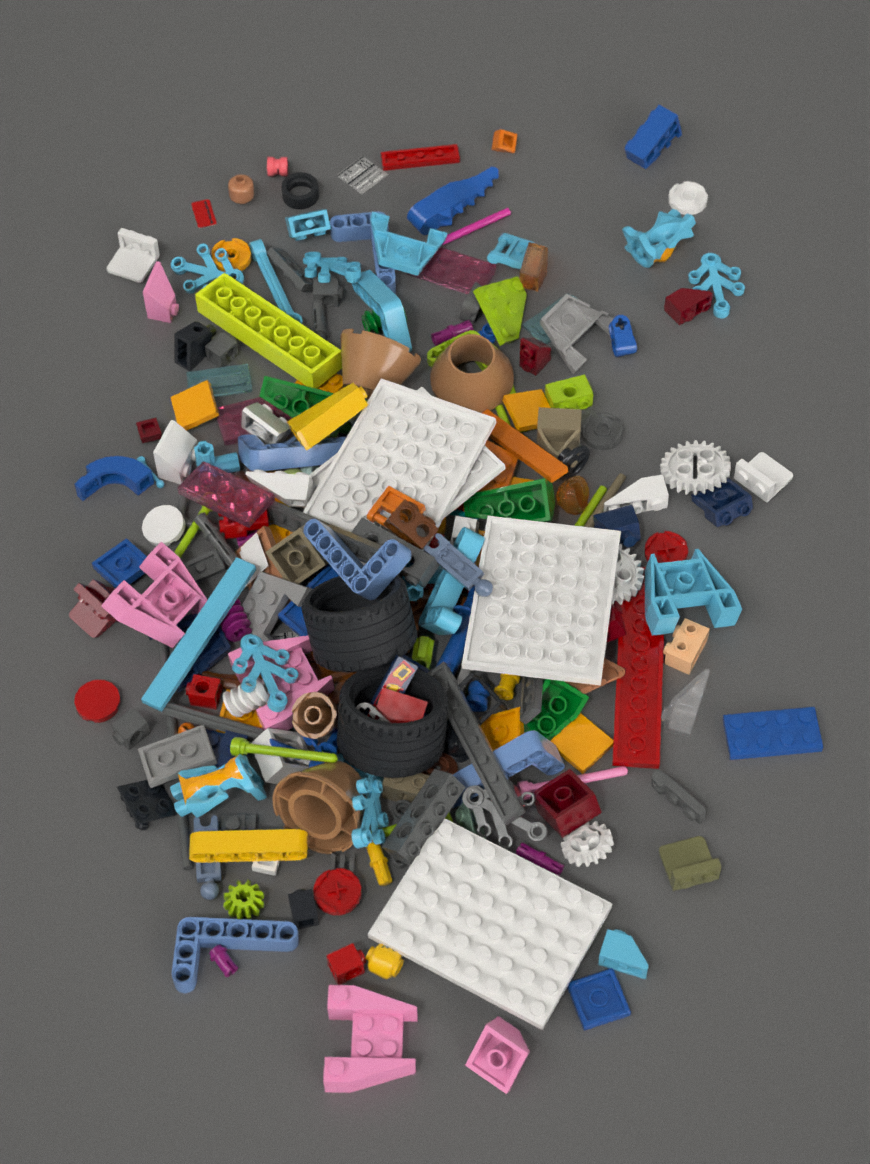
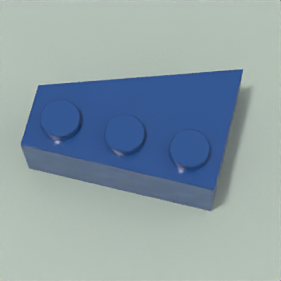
(653, 136)

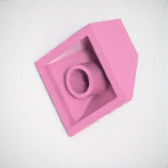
(159, 296)
(499, 1054)

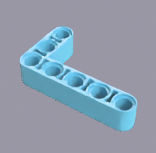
(385, 305)
(438, 612)

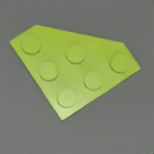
(503, 308)

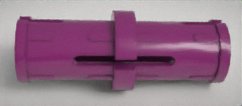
(450, 332)
(539, 859)

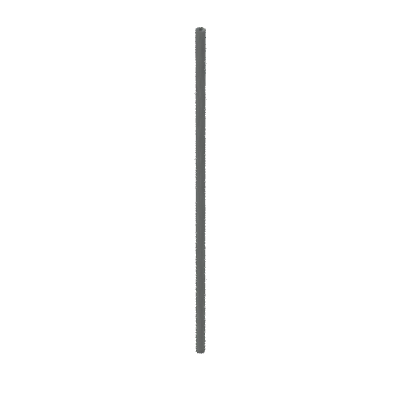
(172, 730)

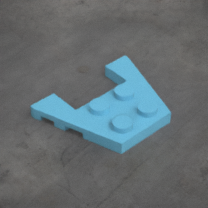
(400, 251)

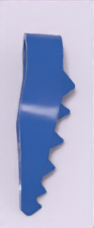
(449, 200)

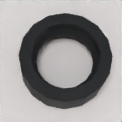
(297, 201)

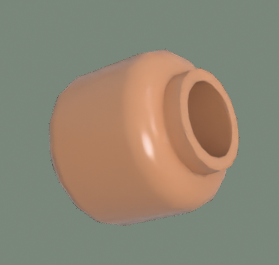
(241, 189)

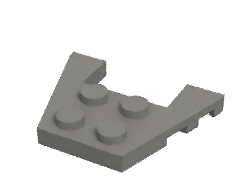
(568, 323)
(268, 599)

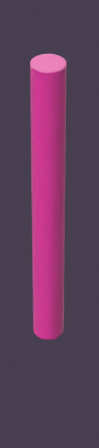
(477, 225)

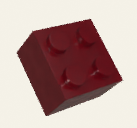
(566, 803)

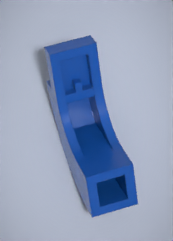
(114, 471)

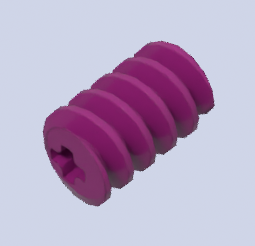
(235, 623)

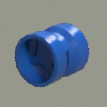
(477, 696)

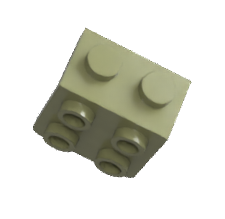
(689, 863)

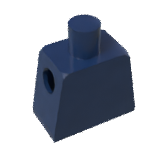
(623, 520)

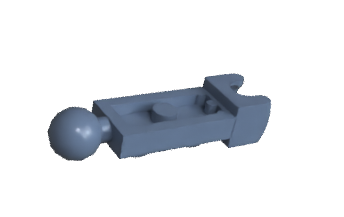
(459, 566)
(208, 871)

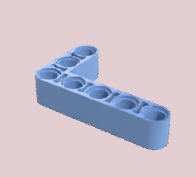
(358, 227)
(285, 455)
(365, 579)
(515, 756)
(226, 928)

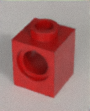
(210, 698)
(346, 963)

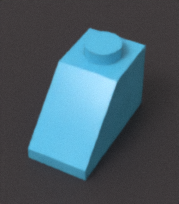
(622, 954)

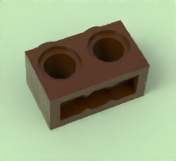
(407, 530)

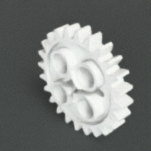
(712, 467)
(632, 574)

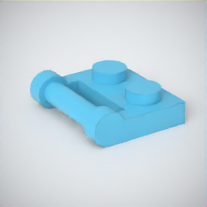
(514, 254)

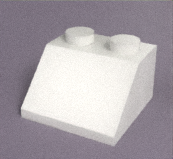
(175, 453)
(275, 767)

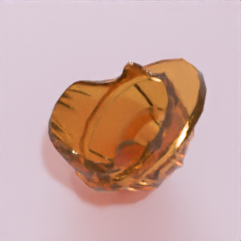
(573, 495)

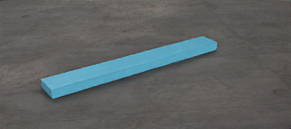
(198, 634)

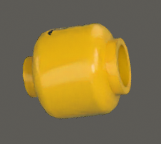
(384, 961)

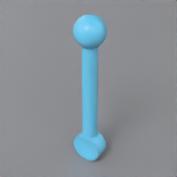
(159, 483)

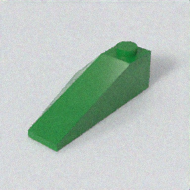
(292, 397)
(521, 501)
(559, 708)

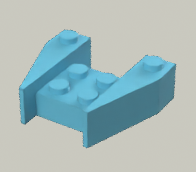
(687, 585)

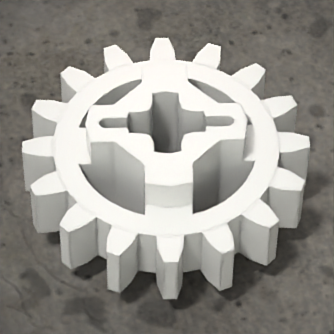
(587, 844)

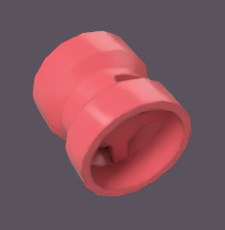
(277, 166)

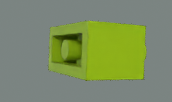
(570, 393)

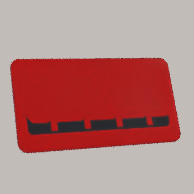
(203, 213)

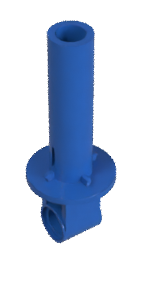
(454, 650)

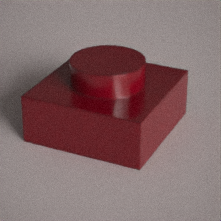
(149, 430)

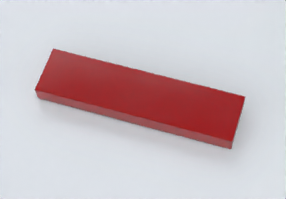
(420, 157)

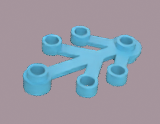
(313, 259)
(711, 263)
(209, 273)
(253, 646)
(372, 815)

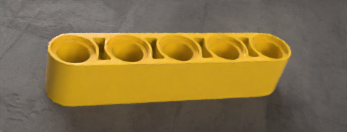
(248, 845)

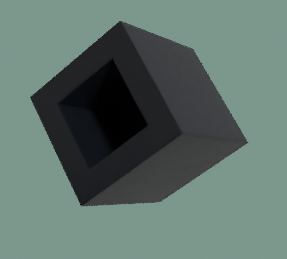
(303, 908)

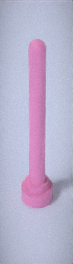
(525, 786)

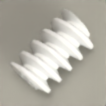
(241, 702)

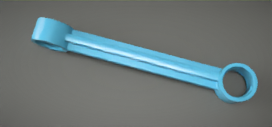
(259, 254)

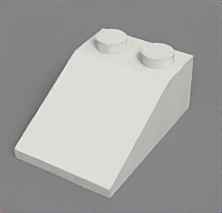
(261, 422)

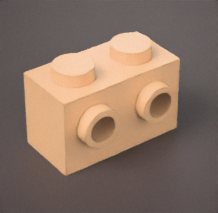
(686, 646)

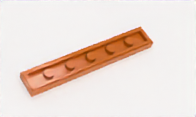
(526, 450)

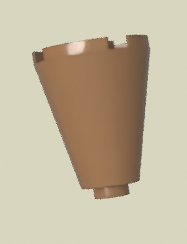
(315, 715)

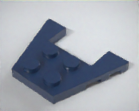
(212, 653)

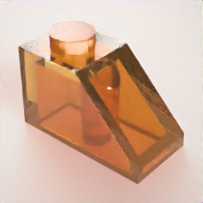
(534, 266)

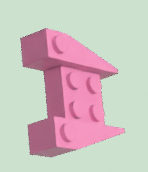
(164, 601)
(305, 682)
(375, 1039)

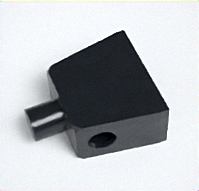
(191, 343)

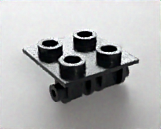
(146, 803)

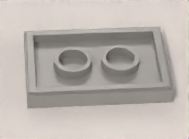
(176, 753)

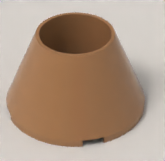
(374, 357)
(472, 390)
(320, 804)

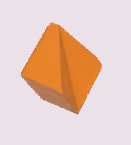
(504, 141)

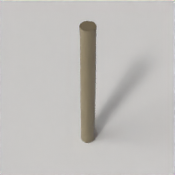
(609, 494)

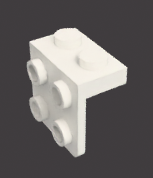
(135, 256)
(762, 476)

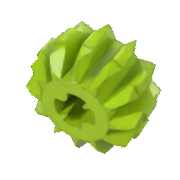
(234, 898)

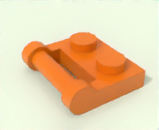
(389, 502)

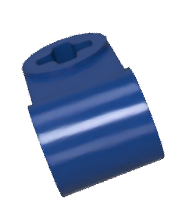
(622, 339)

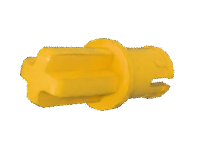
(379, 864)

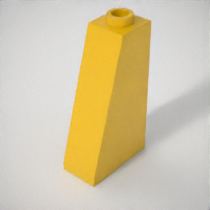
(327, 415)

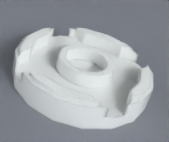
(688, 198)
(163, 525)

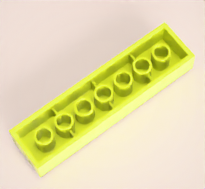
(269, 331)

